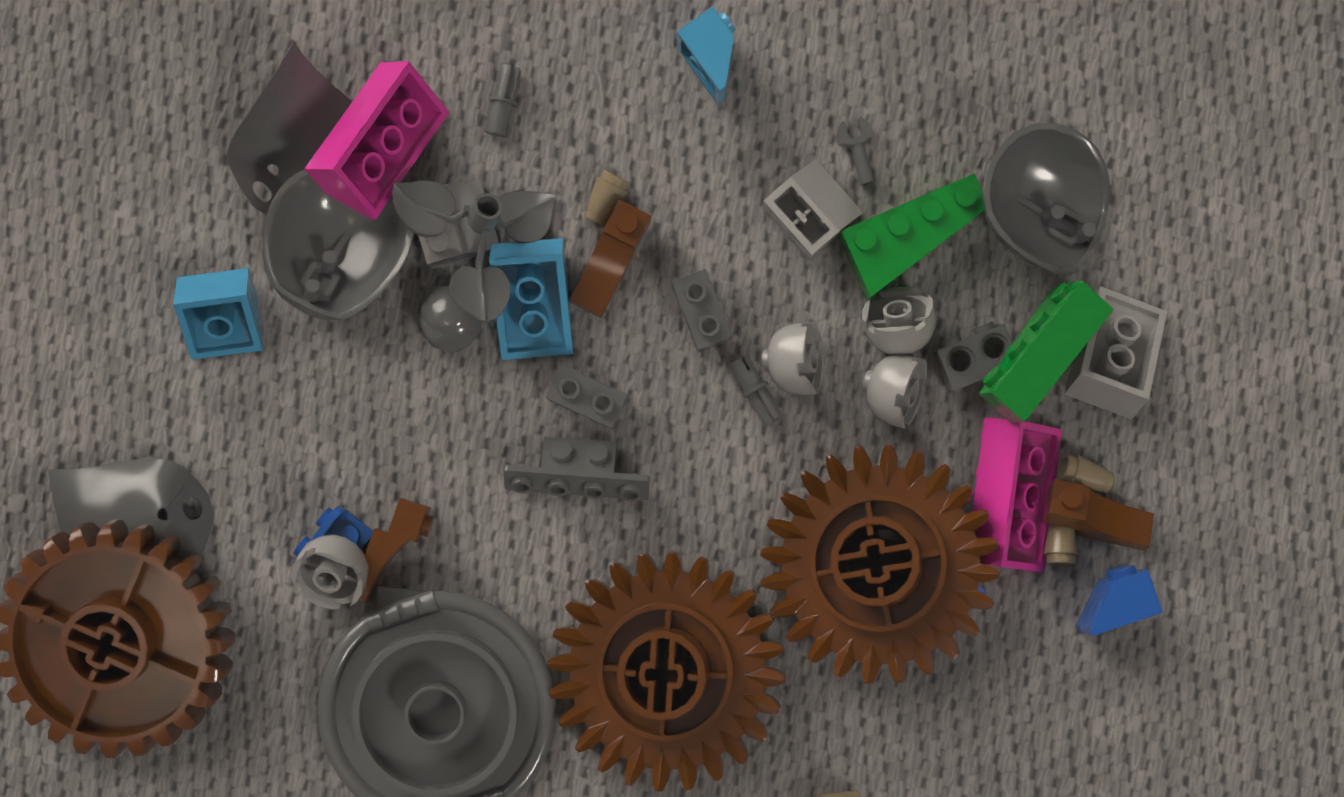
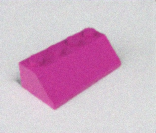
(378, 138)
(1013, 485)

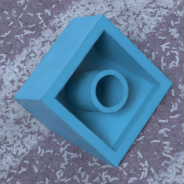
(708, 48)
(218, 313)

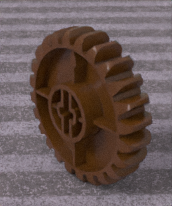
(114, 638)

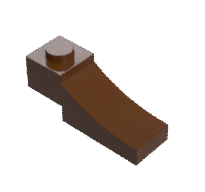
(610, 258)
(1096, 516)
(408, 524)

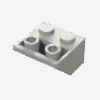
(811, 209)

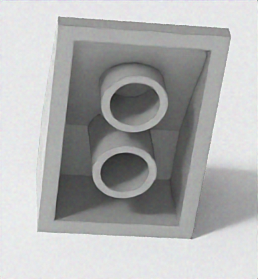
(1120, 358)

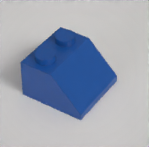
(1119, 600)

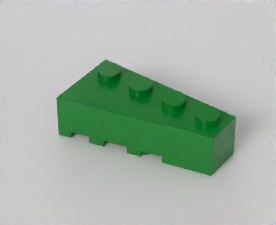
(904, 235)
(1044, 349)

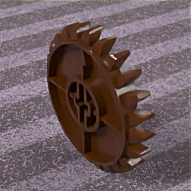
(942, 568)
(690, 614)

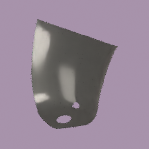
(284, 126)
(134, 494)

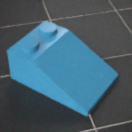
(538, 305)

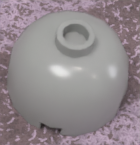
(899, 320)
(794, 359)
(894, 388)
(331, 571)

